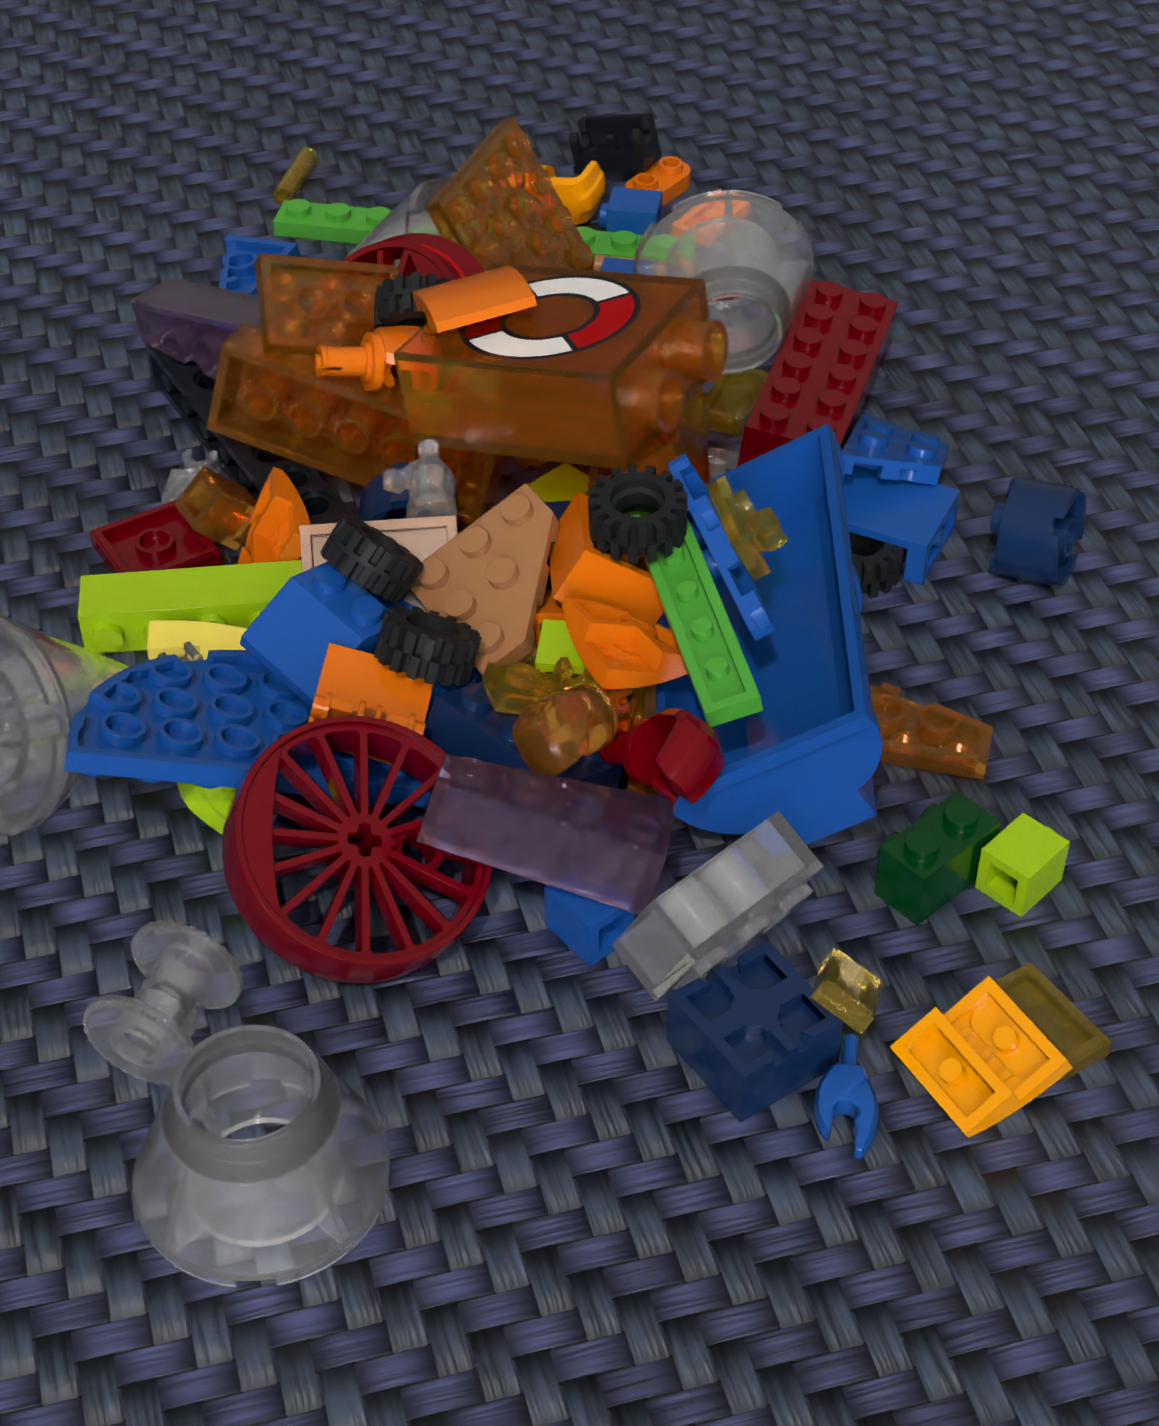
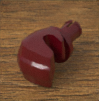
(670, 753)

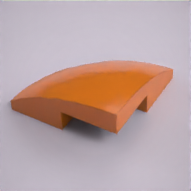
(275, 522)
(621, 648)

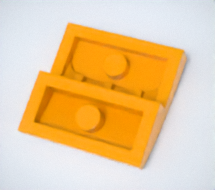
(981, 1058)

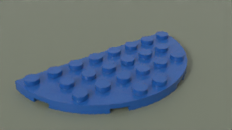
(201, 727)

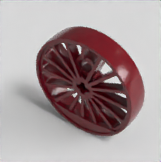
(251, 836)

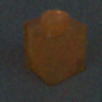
(217, 508)

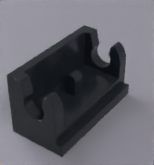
(616, 143)

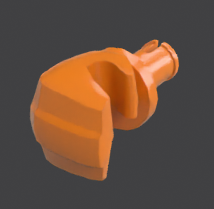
(369, 361)

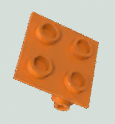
(361, 686)

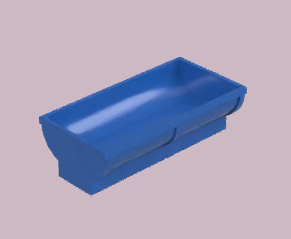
(817, 729)

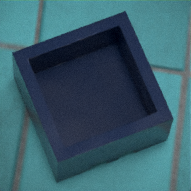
(753, 1031)

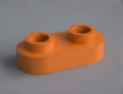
(666, 175)

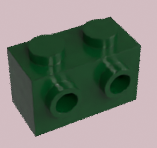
(934, 857)

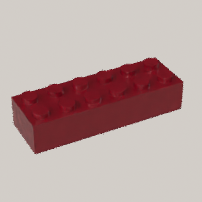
(821, 368)

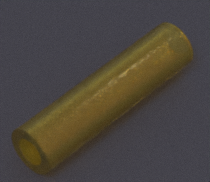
(295, 175)

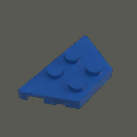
(895, 451)

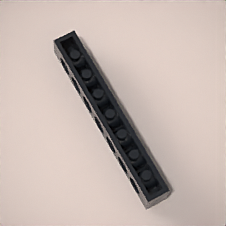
(247, 465)

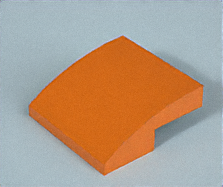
(474, 298)

